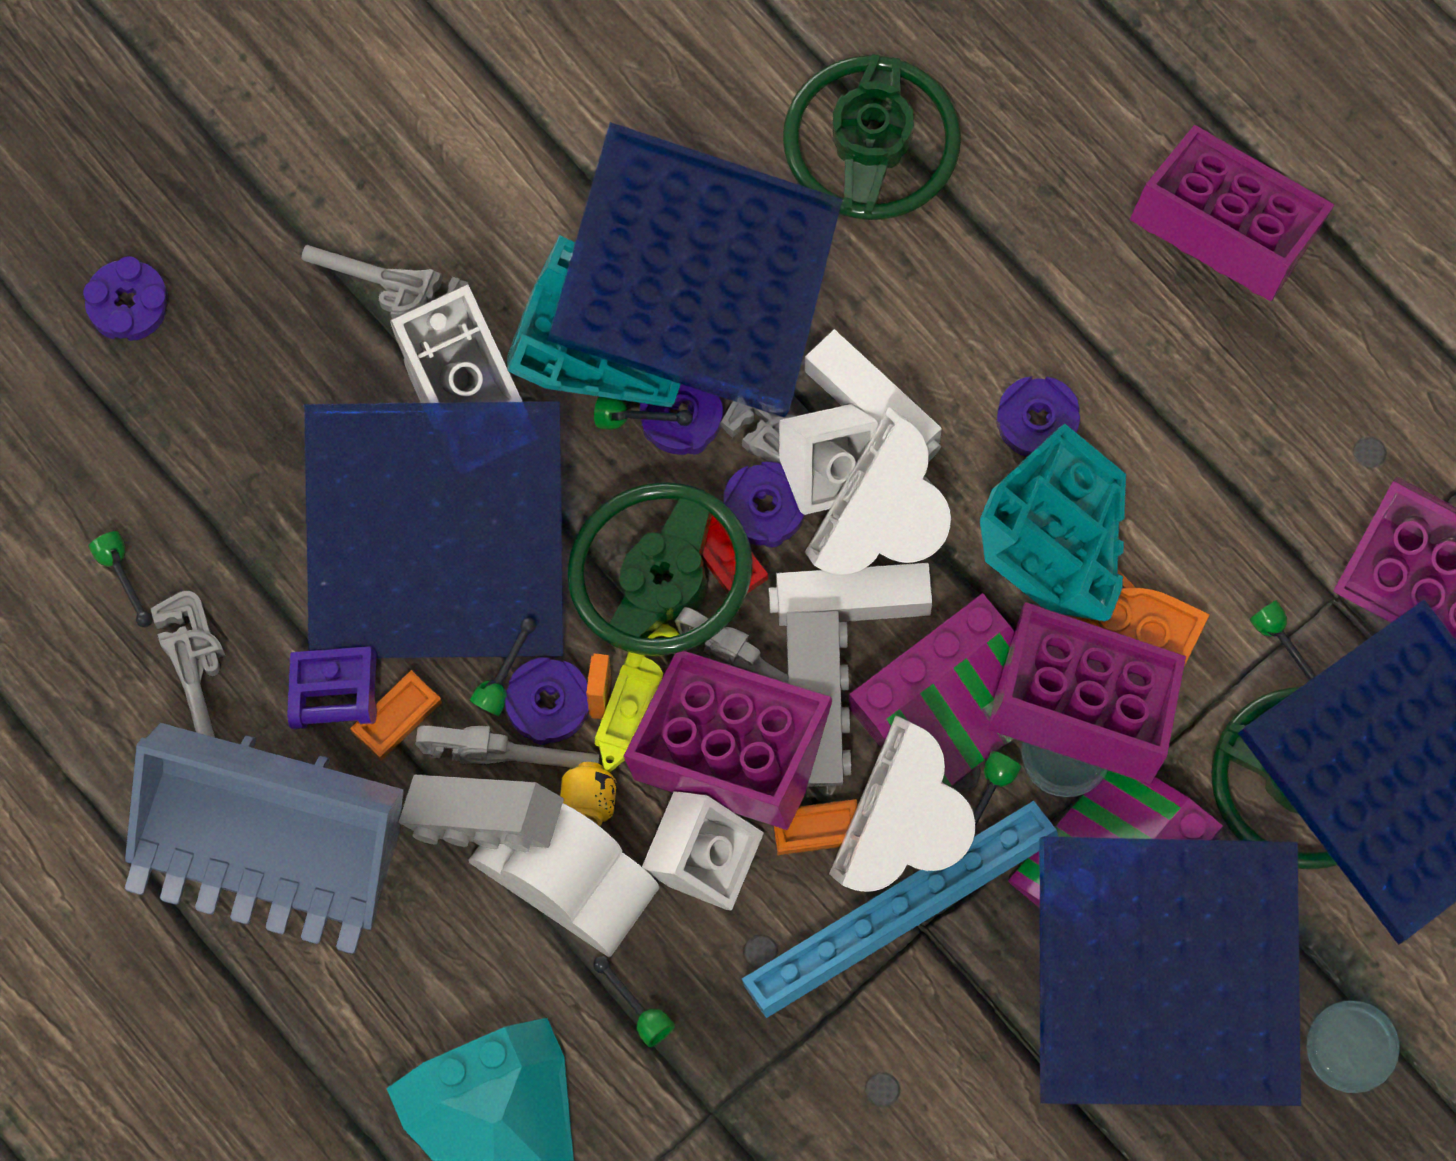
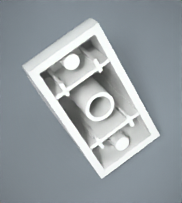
(453, 352)
(883, 505)
(904, 815)
(576, 881)

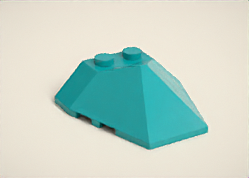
(566, 368)
(1057, 527)
(491, 1099)

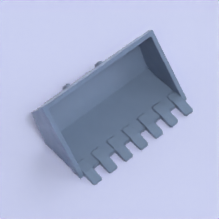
(260, 831)

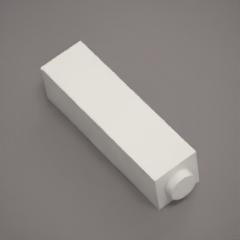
(856, 381)
(863, 595)

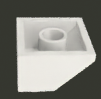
(821, 452)
(702, 849)

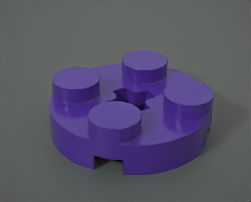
(127, 277)
(1038, 395)
(690, 439)
(757, 482)
(554, 677)

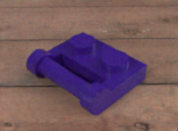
(332, 674)

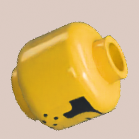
(590, 791)

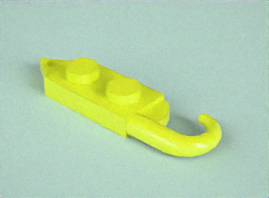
(629, 702)

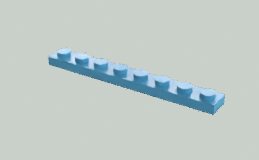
(896, 911)

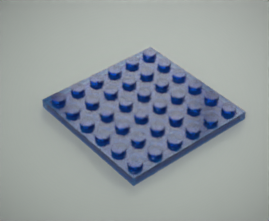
(696, 270)
(434, 527)
(1374, 766)
(1169, 972)

